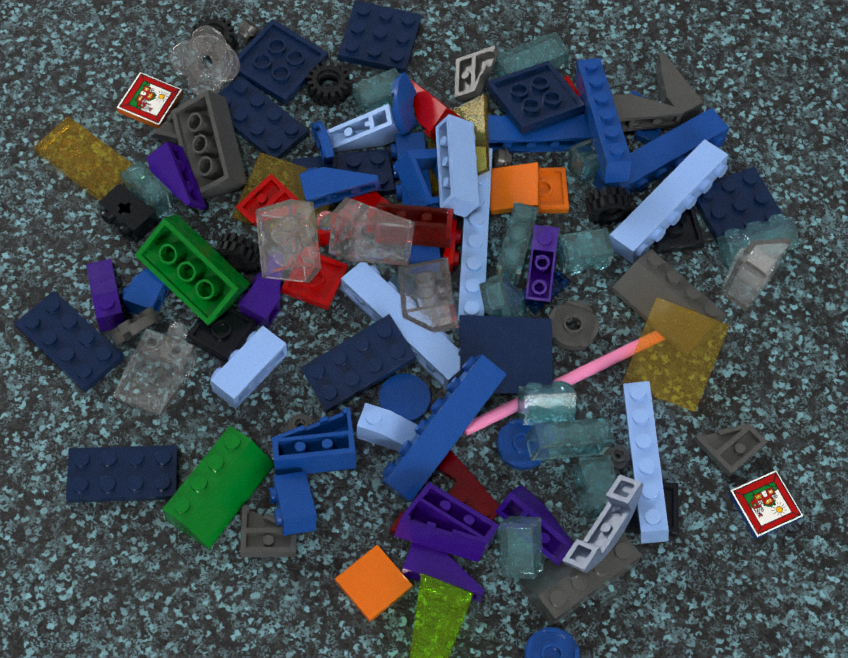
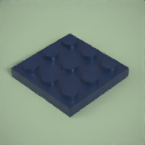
(379, 37)
(279, 61)
(535, 97)
(736, 202)

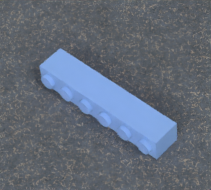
(669, 201)
(379, 298)
(646, 462)

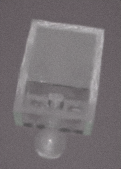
(367, 233)
(154, 372)

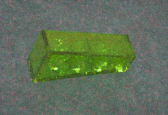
(438, 618)

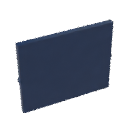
(513, 344)

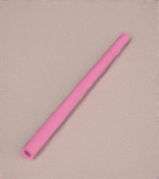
(571, 378)

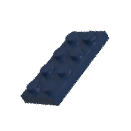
(262, 120)
(369, 162)
(69, 341)
(358, 363)
(122, 473)

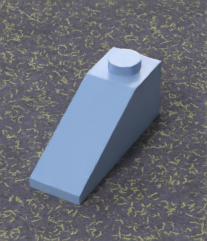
(365, 131)
(384, 427)

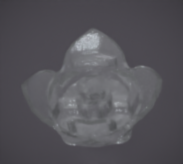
(188, 60)

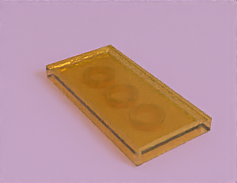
(83, 157)

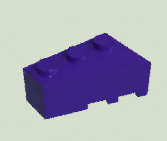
(446, 525)

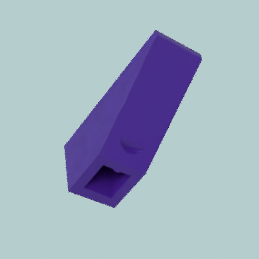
(541, 260)
(262, 300)

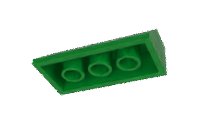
(192, 268)
(218, 488)

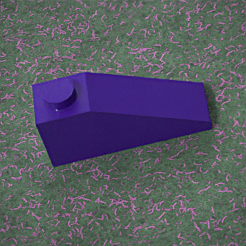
(174, 171)
(105, 295)
(523, 503)
(439, 566)

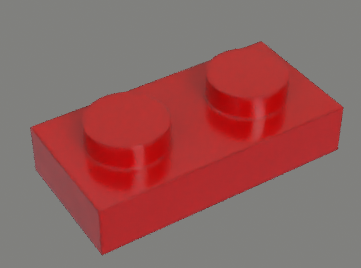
(453, 256)

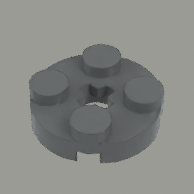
(128, 329)
(573, 339)

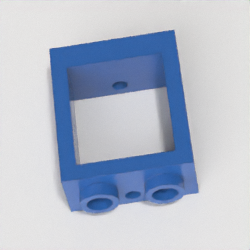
(409, 170)

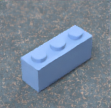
(248, 366)

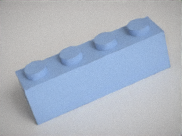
(457, 165)

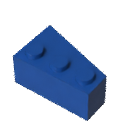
(317, 447)

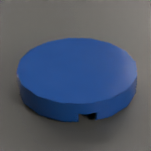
(405, 396)
(513, 446)
(551, 643)

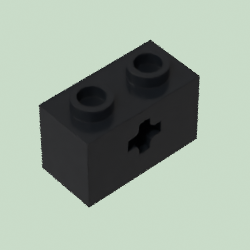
(127, 213)

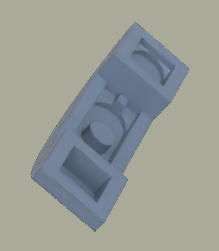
(608, 527)

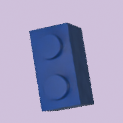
(293, 503)

